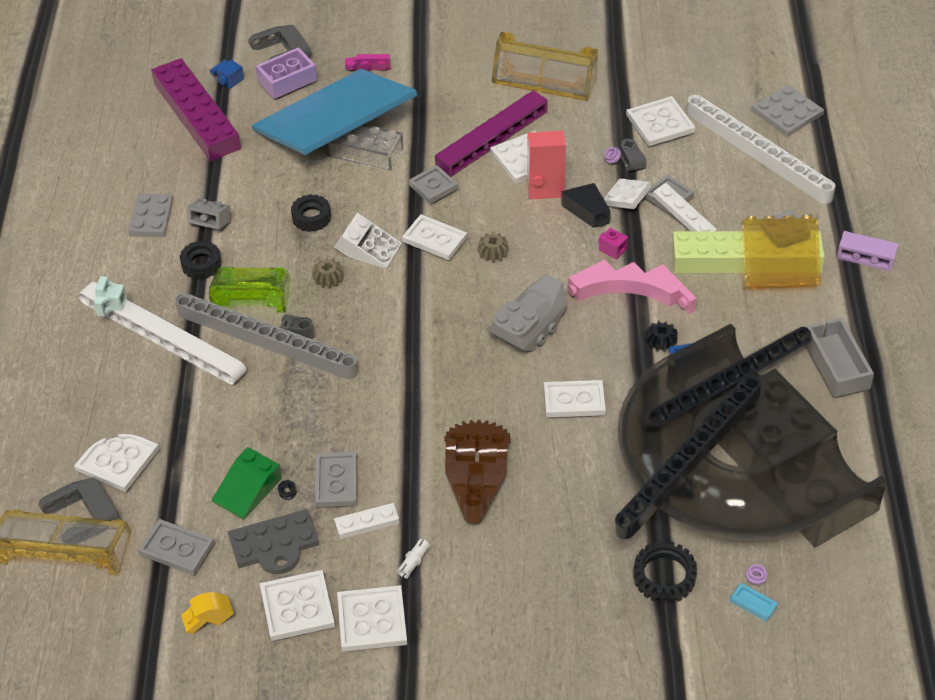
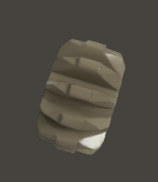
(493, 247)
(327, 273)

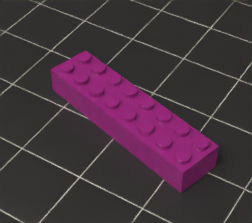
(196, 109)

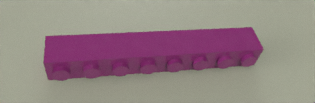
(491, 133)

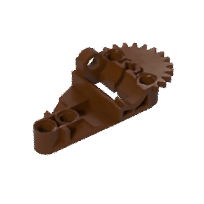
(472, 481)

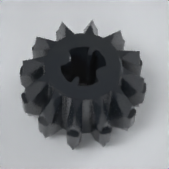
(661, 336)

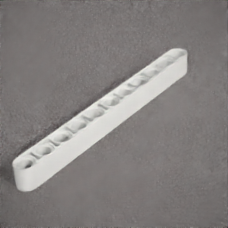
(761, 149)
(171, 338)

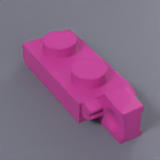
(369, 62)

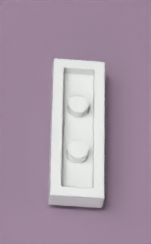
(366, 521)

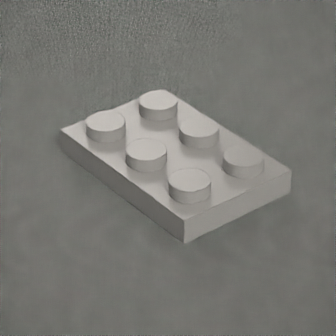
(151, 215)
(336, 479)
(176, 547)

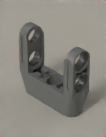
(287, 35)
(85, 490)

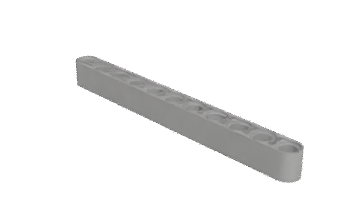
(267, 336)

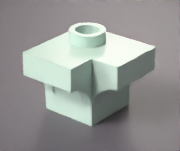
(109, 296)

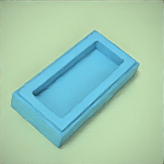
(753, 602)

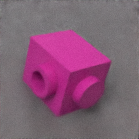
(613, 243)

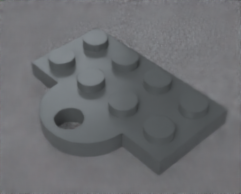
(274, 541)

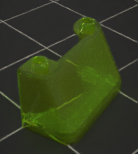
(251, 284)

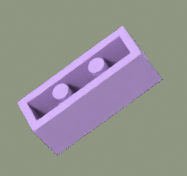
(867, 251)

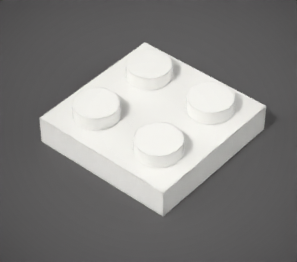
(627, 193)

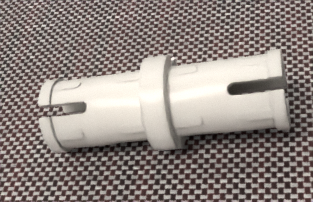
(413, 558)

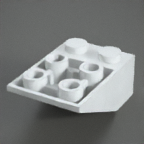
(367, 242)

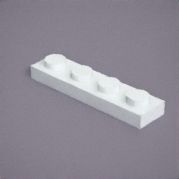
(681, 209)

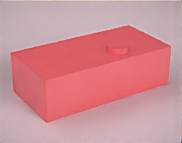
(545, 164)

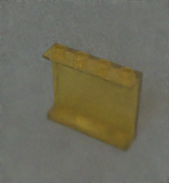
(781, 252)

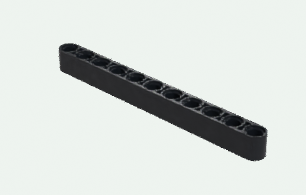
(720, 381)
(710, 432)

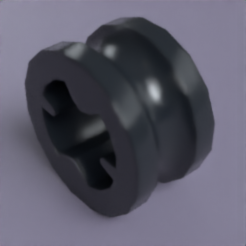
(287, 495)

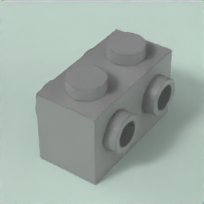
(208, 213)

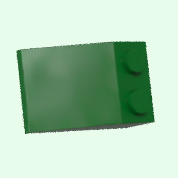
(247, 483)

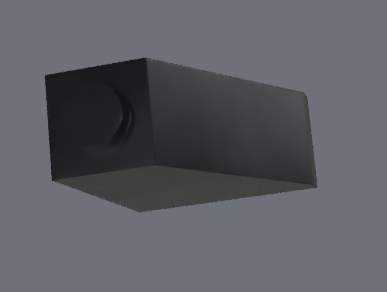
(587, 205)

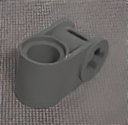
(632, 155)
(298, 325)

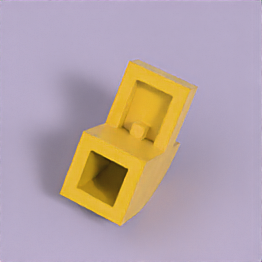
(204, 608)

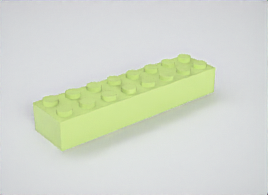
(713, 252)

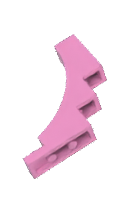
(656, 284)

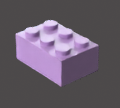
(286, 73)

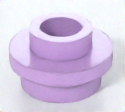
(612, 155)
(759, 570)

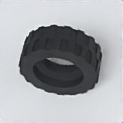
(315, 222)
(204, 270)

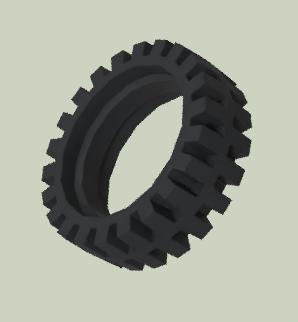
(669, 552)

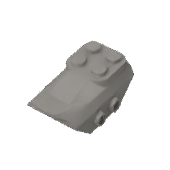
(531, 315)

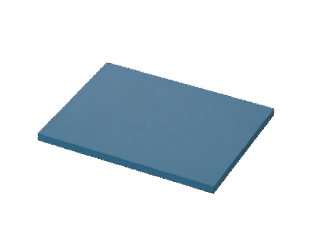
(333, 111)

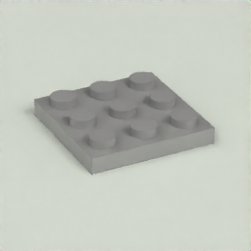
(787, 110)

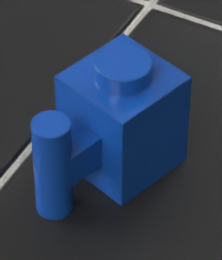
(228, 73)

